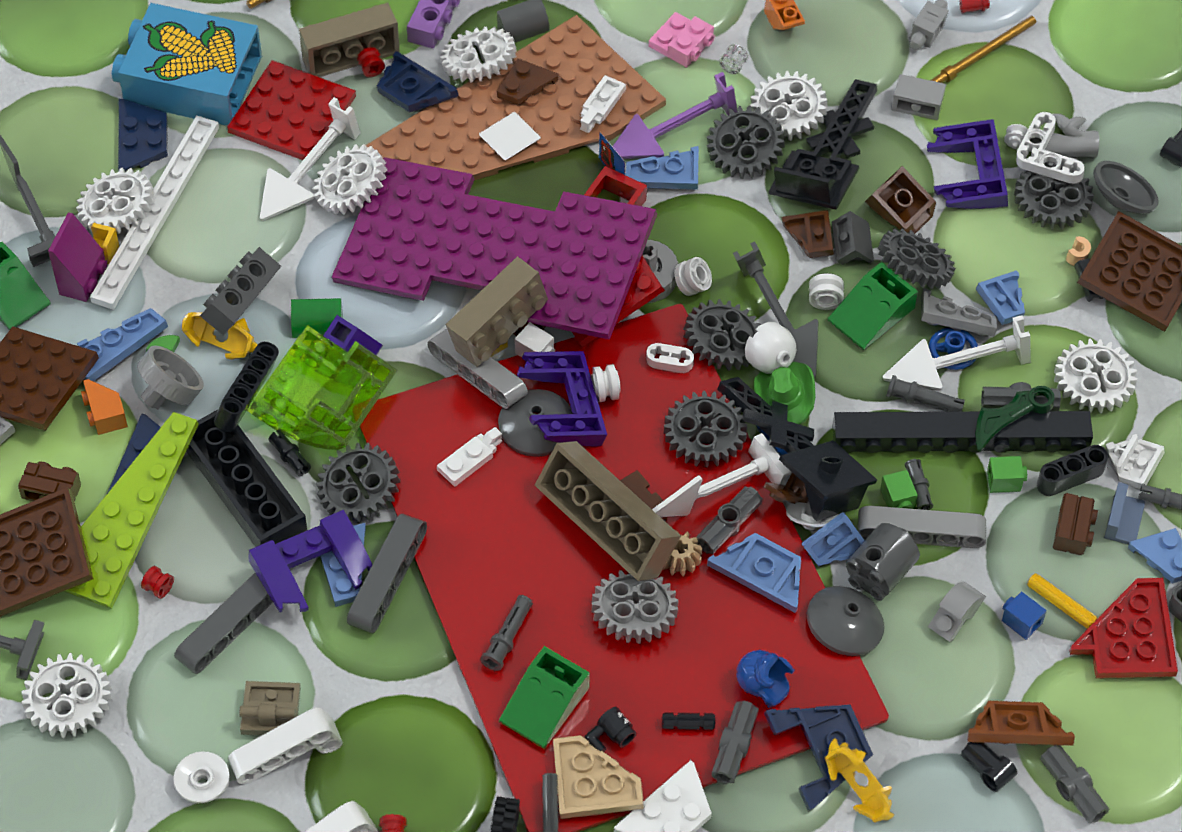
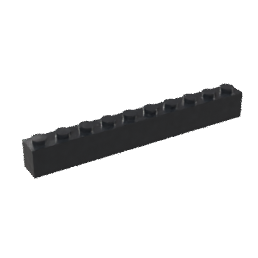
(957, 432)

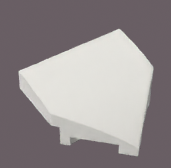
(1135, 460)

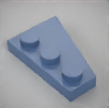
(667, 172)
(339, 584)

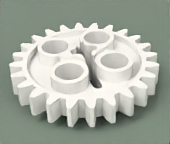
(494, 48)
(789, 105)
(350, 179)
(116, 200)
(1095, 375)
(66, 695)

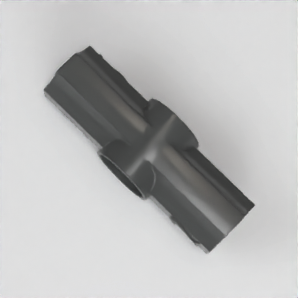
(1000, 396)
(737, 510)
(735, 742)
(1074, 784)

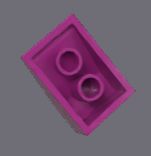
(76, 260)

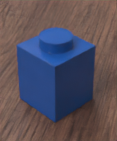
(1023, 615)

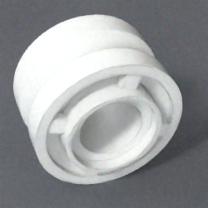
(693, 276)
(826, 291)
(606, 383)

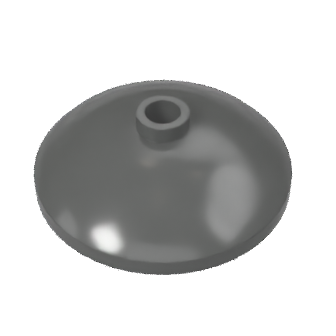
(1125, 188)
(518, 430)
(845, 620)

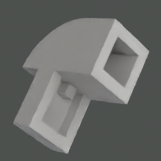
(955, 608)

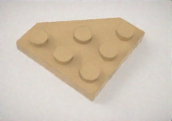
(592, 780)

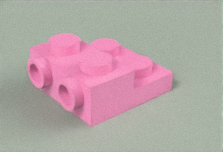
(682, 38)

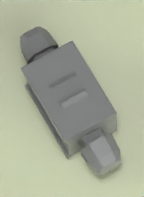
(928, 24)

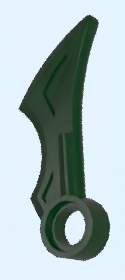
(994, 420)

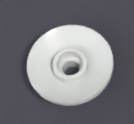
(802, 515)
(197, 767)

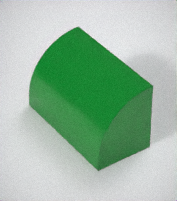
(314, 313)

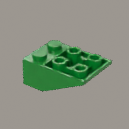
(18, 291)
(874, 306)
(545, 697)

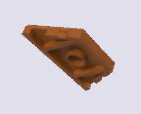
(1019, 724)

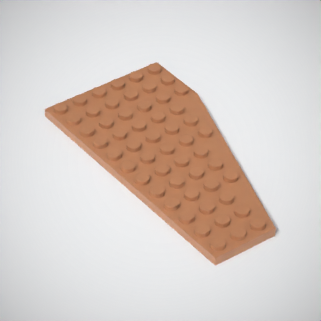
(449, 131)

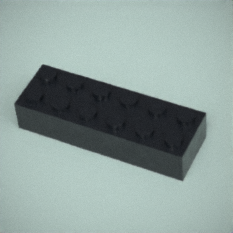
(245, 483)

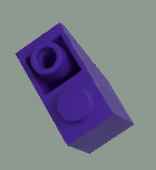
(345, 334)

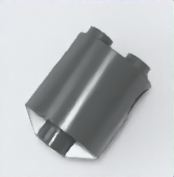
(882, 560)

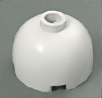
(770, 348)

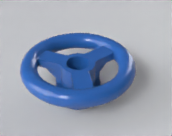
(953, 343)

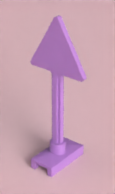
(640, 142)

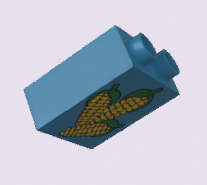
(188, 63)

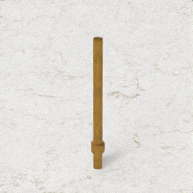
(950, 72)

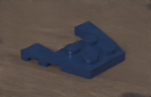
(820, 728)

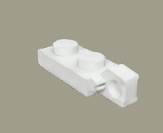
(601, 102)
(470, 457)

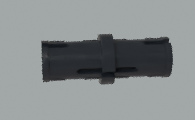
(289, 452)

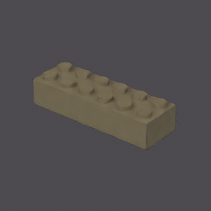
(607, 510)

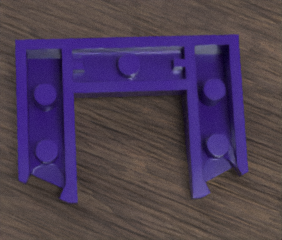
(980, 138)
(570, 368)
(274, 561)

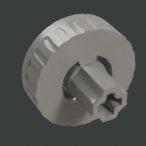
(663, 264)
(168, 378)

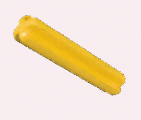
(1061, 600)

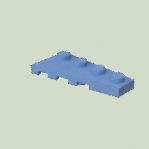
(119, 343)

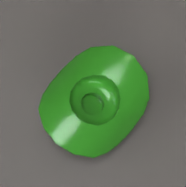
(791, 387)

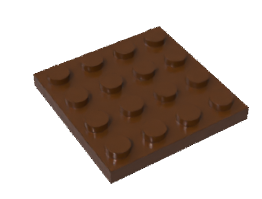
(1137, 271)
(39, 376)
(41, 551)

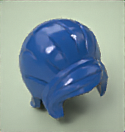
(764, 676)

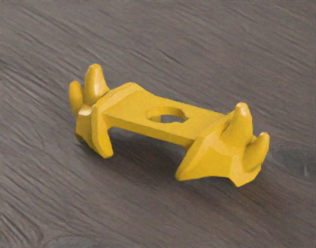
(239, 339)
(873, 796)

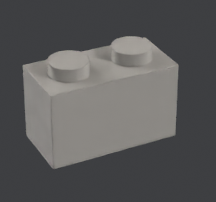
(918, 97)

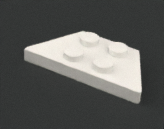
(673, 807)

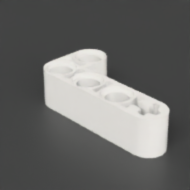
(285, 743)
(346, 818)

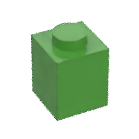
(1006, 474)
(898, 490)

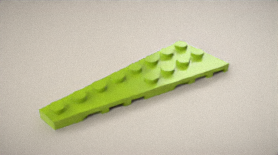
(128, 510)

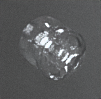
(733, 59)

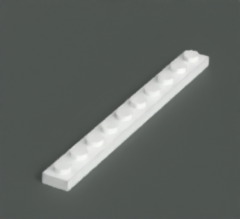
(167, 192)

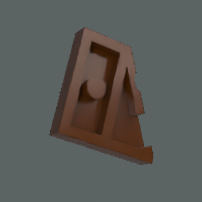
(525, 81)
(811, 232)

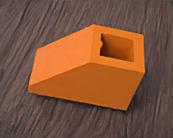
(783, 14)
(105, 407)

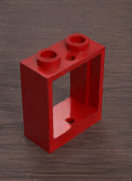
(619, 185)

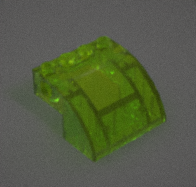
(322, 391)

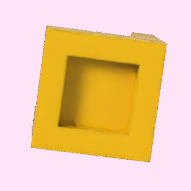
(107, 239)

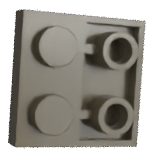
(268, 706)

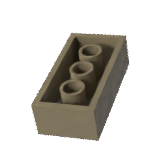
(338, 41)
(497, 312)

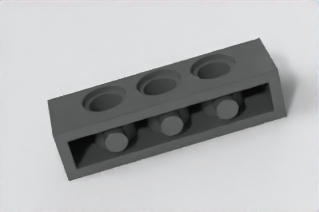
(240, 291)

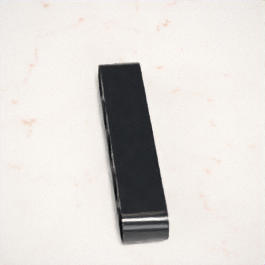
(246, 386)

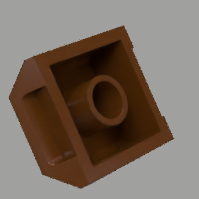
(903, 202)

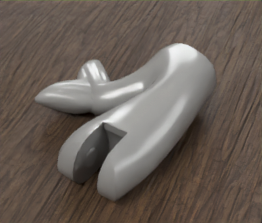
(1074, 141)

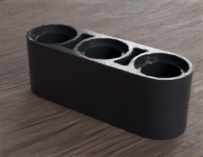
(1066, 479)

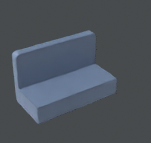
(1124, 516)

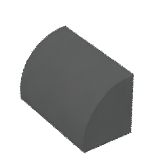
(523, 20)

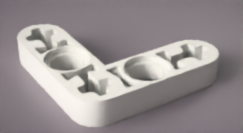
(1040, 155)

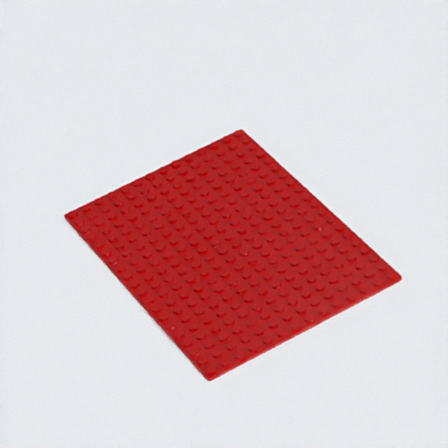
(508, 539)

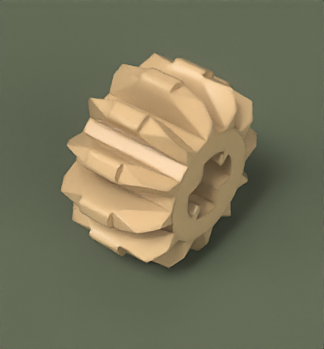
(689, 556)

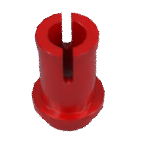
(973, 5)

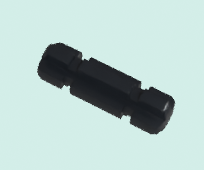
(688, 720)

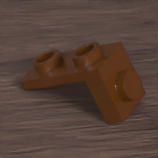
(792, 491)

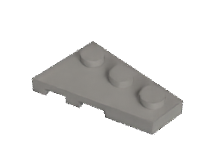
(946, 313)

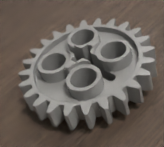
(634, 607)

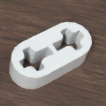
(669, 358)

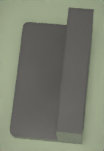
(852, 238)

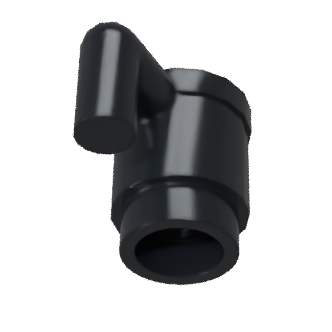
(615, 726)

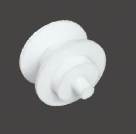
(1015, 135)

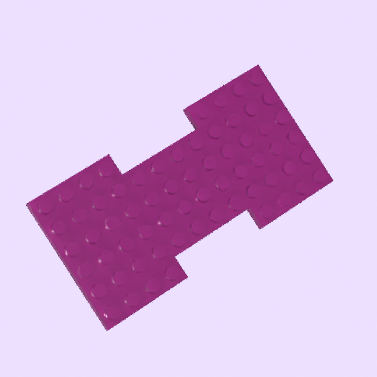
(433, 230)

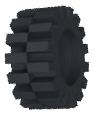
(505, 815)

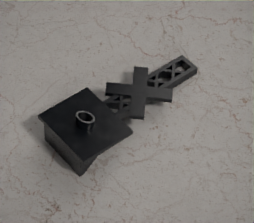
(820, 179)
(829, 473)

